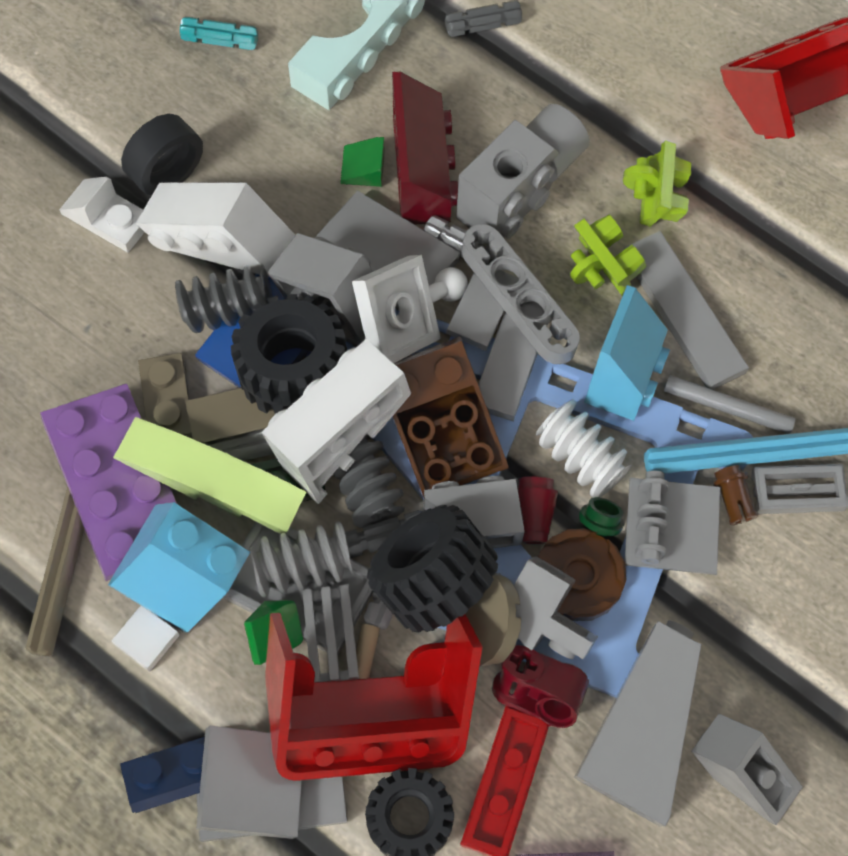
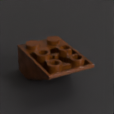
(446, 419)

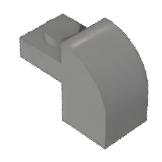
(541, 594)

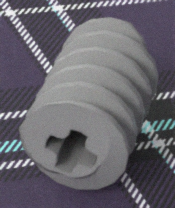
(301, 559)

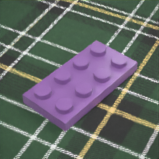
(106, 492)

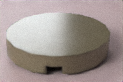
(496, 621)

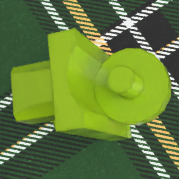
(654, 181)
(596, 240)

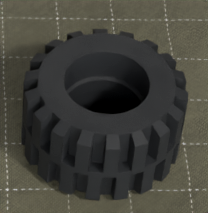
(278, 328)
(432, 568)

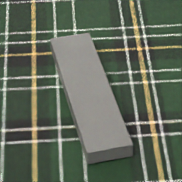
(688, 314)

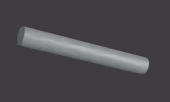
(729, 404)

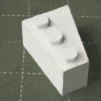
(215, 224)
(335, 415)

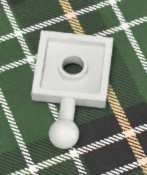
(407, 285)

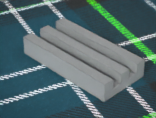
(762, 492)
(326, 595)

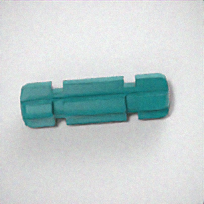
(218, 33)

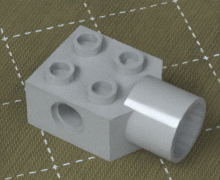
(519, 170)

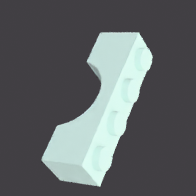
(330, 66)

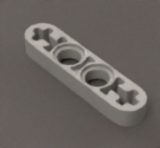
(513, 296)

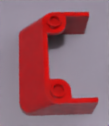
(790, 78)
(371, 721)

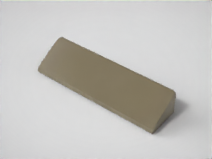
(224, 415)

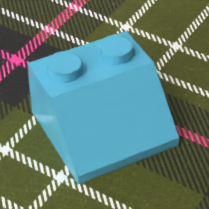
(629, 358)
(178, 566)

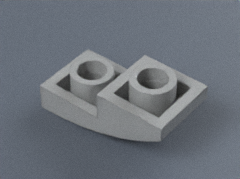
(478, 312)

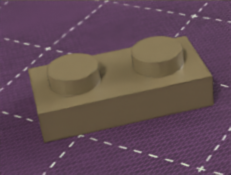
(165, 392)

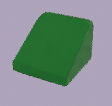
(363, 162)
(258, 627)

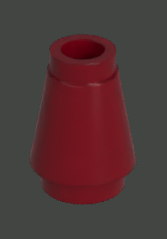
(537, 508)

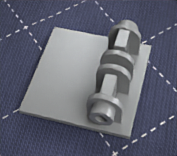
(672, 525)

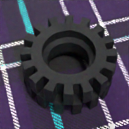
(416, 785)

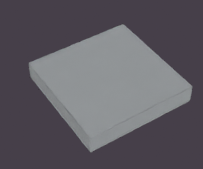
(243, 788)

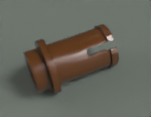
(735, 493)

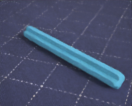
(747, 451)

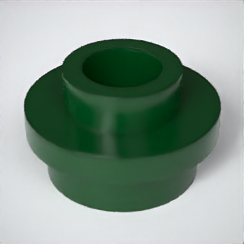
(602, 517)

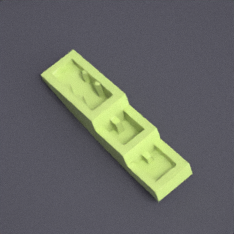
(210, 474)

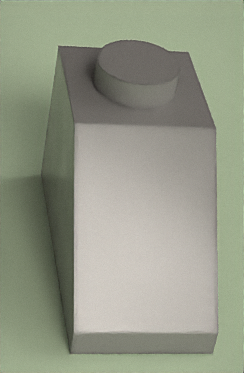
(747, 767)

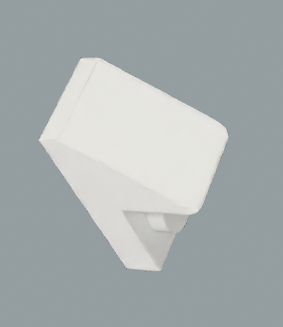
(104, 212)

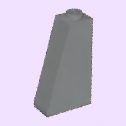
(644, 731)

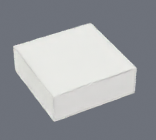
(145, 638)

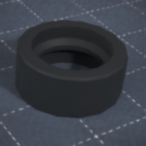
(161, 152)

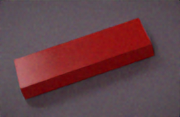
(505, 783)

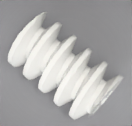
(582, 449)

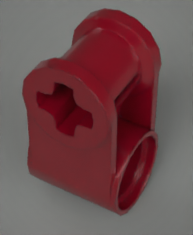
(544, 687)

